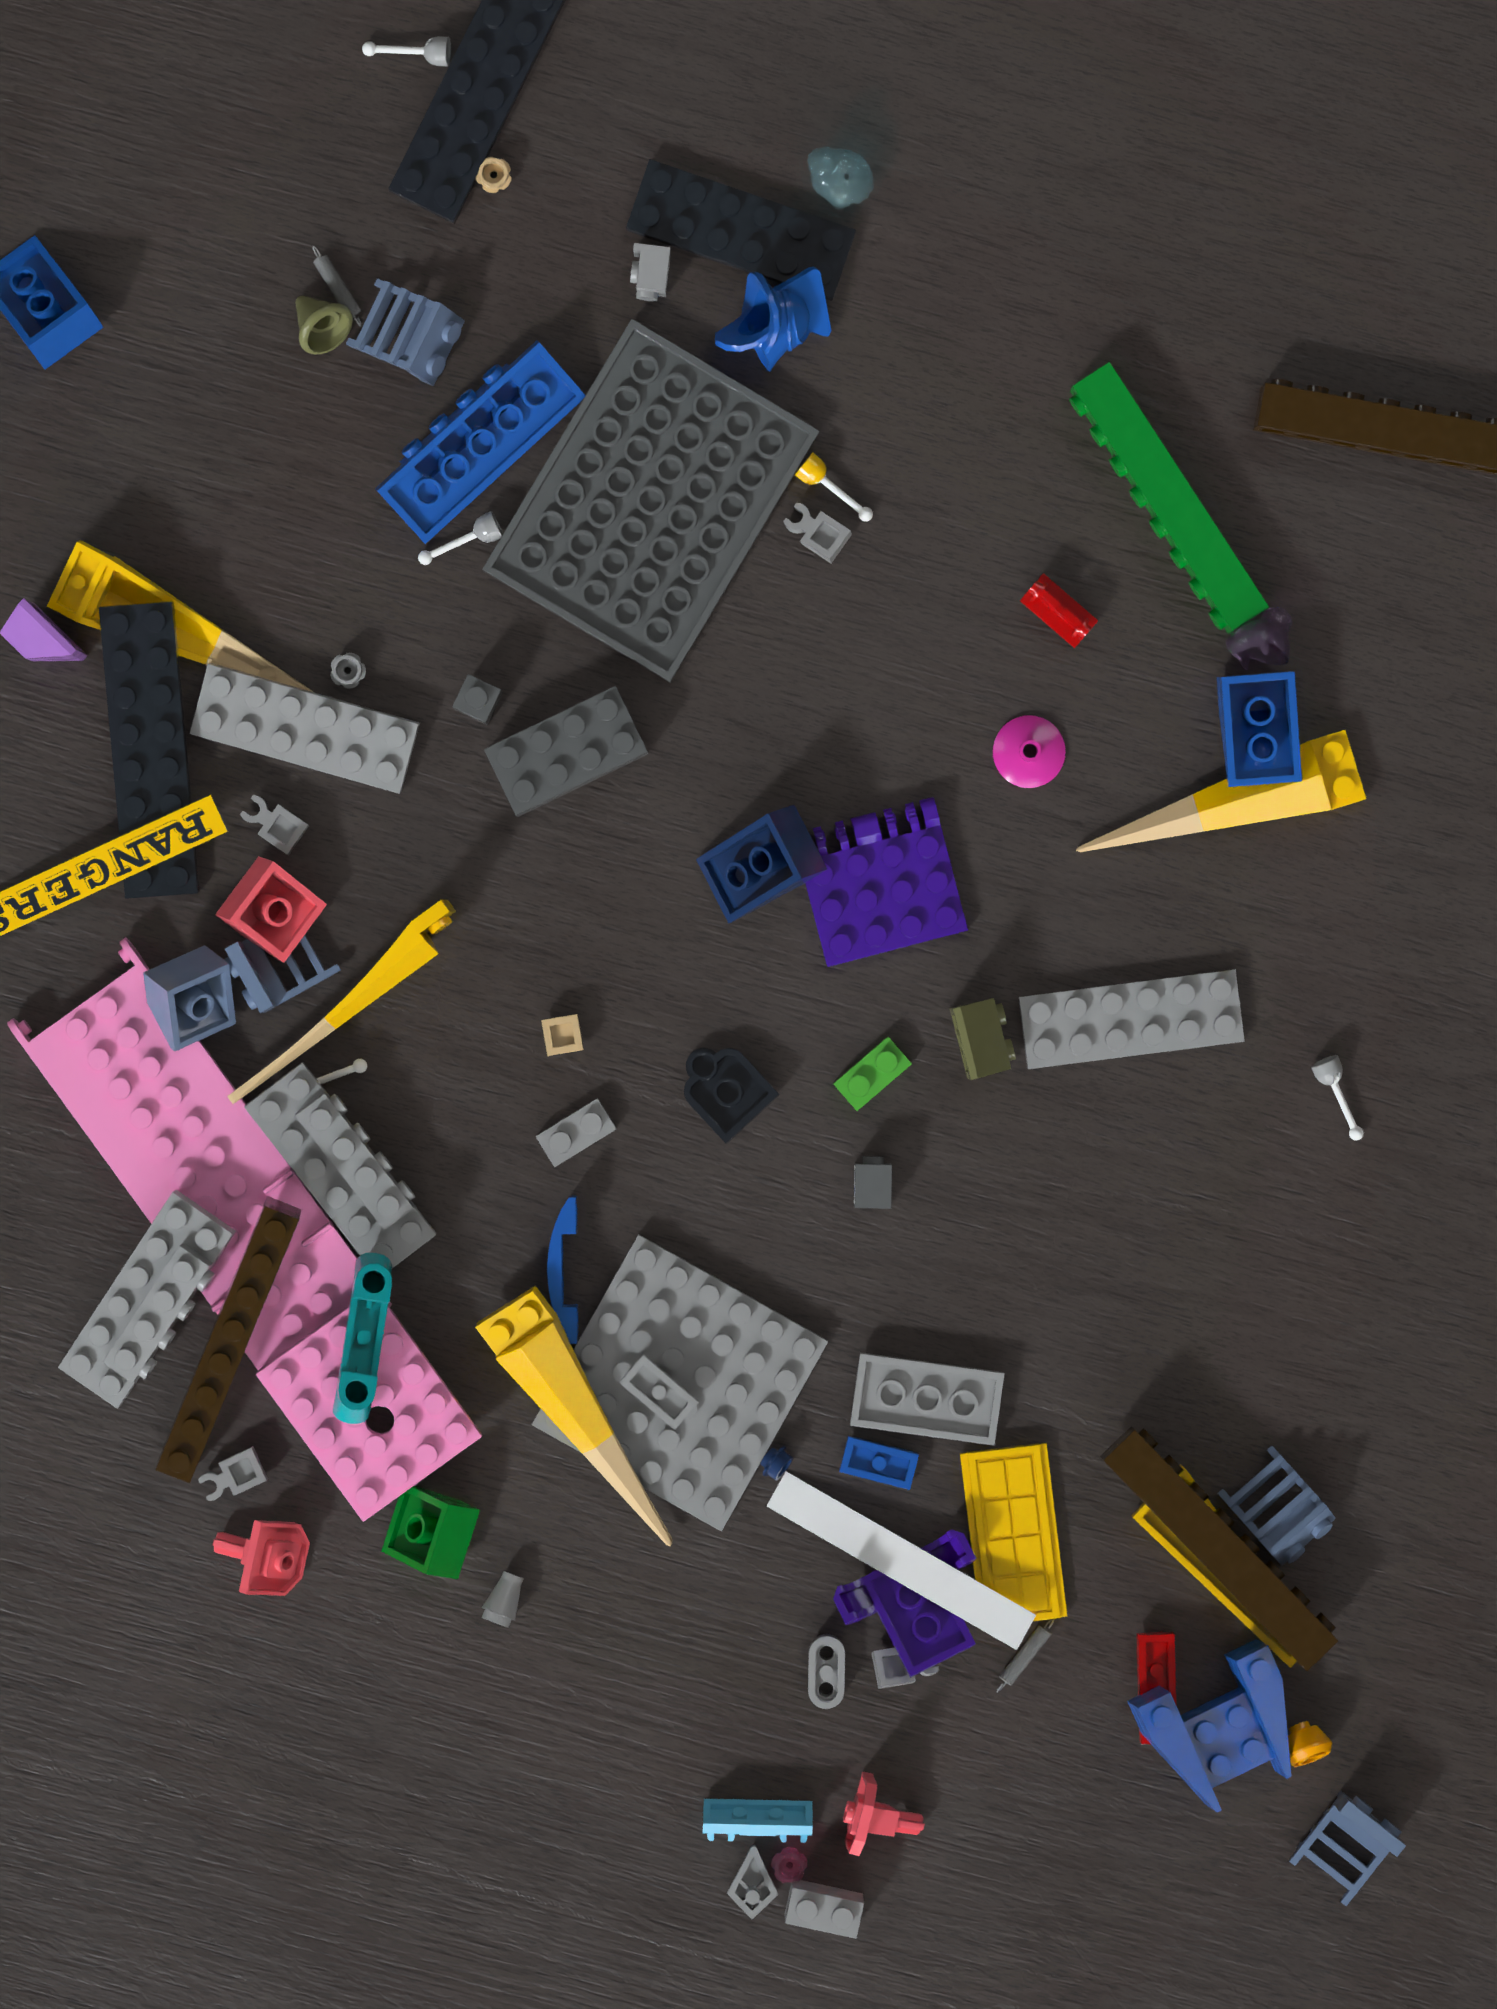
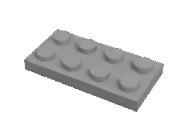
(927, 1398)

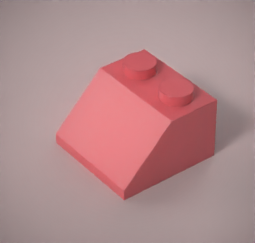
(271, 908)

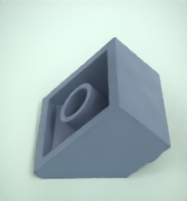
(191, 997)

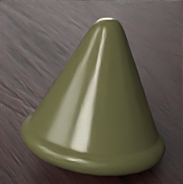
(322, 324)

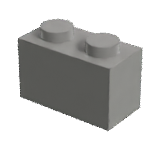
(824, 1908)

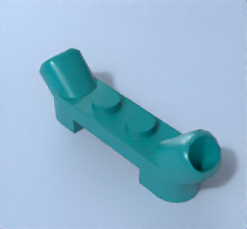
(363, 1338)

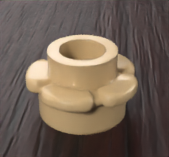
(496, 165)

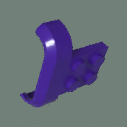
(917, 1627)

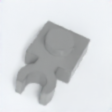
(821, 535)
(279, 827)
(238, 1472)
(891, 1671)

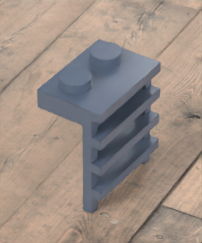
(423, 340)
(262, 983)
(1294, 1524)
(1355, 1819)

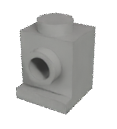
(650, 271)

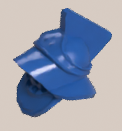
(778, 316)

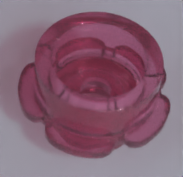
(793, 1874)

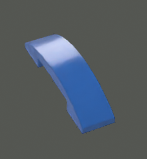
(567, 1313)

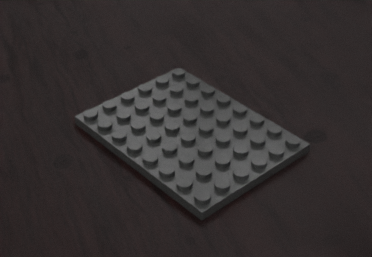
(650, 500)

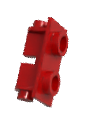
(1058, 610)

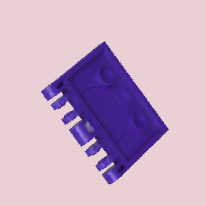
(884, 889)

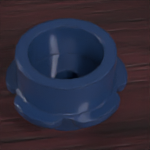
(776, 1462)

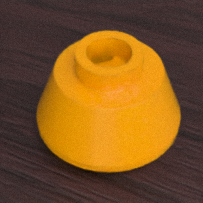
(1307, 1744)

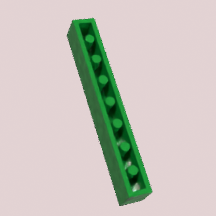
(1168, 498)

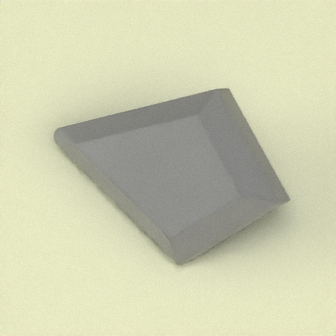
(752, 1885)

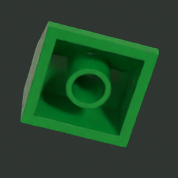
(430, 1532)

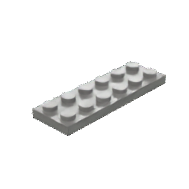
(304, 728)
(1131, 1019)

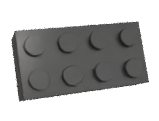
(566, 751)

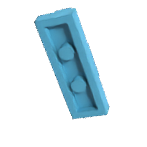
(757, 1818)

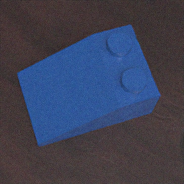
(43, 303)
(1259, 728)

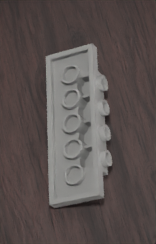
(340, 1166)
(148, 1299)

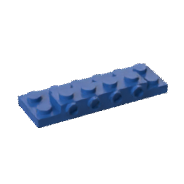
(479, 440)

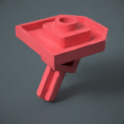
(271, 1557)
(868, 1816)

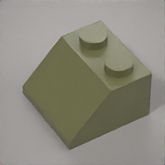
(982, 1038)

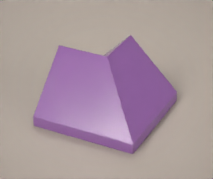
(38, 636)

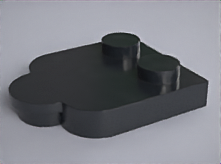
(726, 1090)

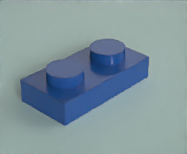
(879, 1462)

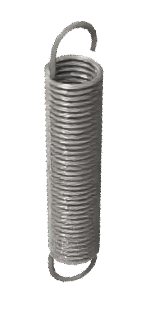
(336, 284)
(1025, 1655)

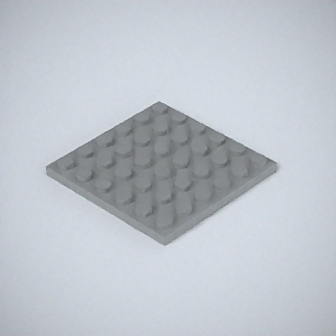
(720, 1348)

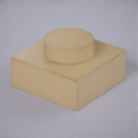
(562, 1035)

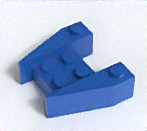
(1225, 1733)

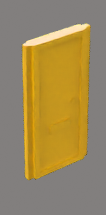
(1015, 1526)

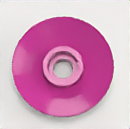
(1013, 763)

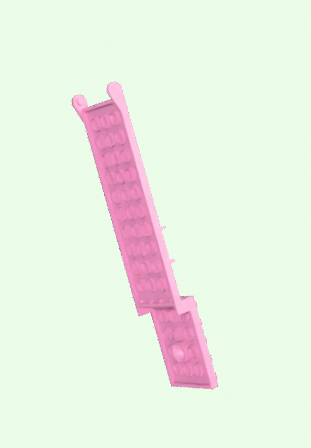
(171, 1127)

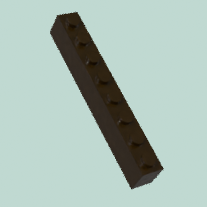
(1377, 426)
(228, 1339)
(1219, 1548)

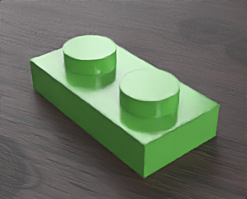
(872, 1073)

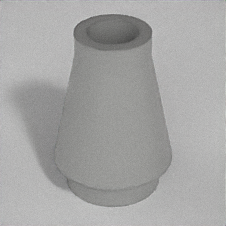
(503, 1600)

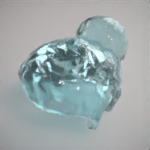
(828, 172)

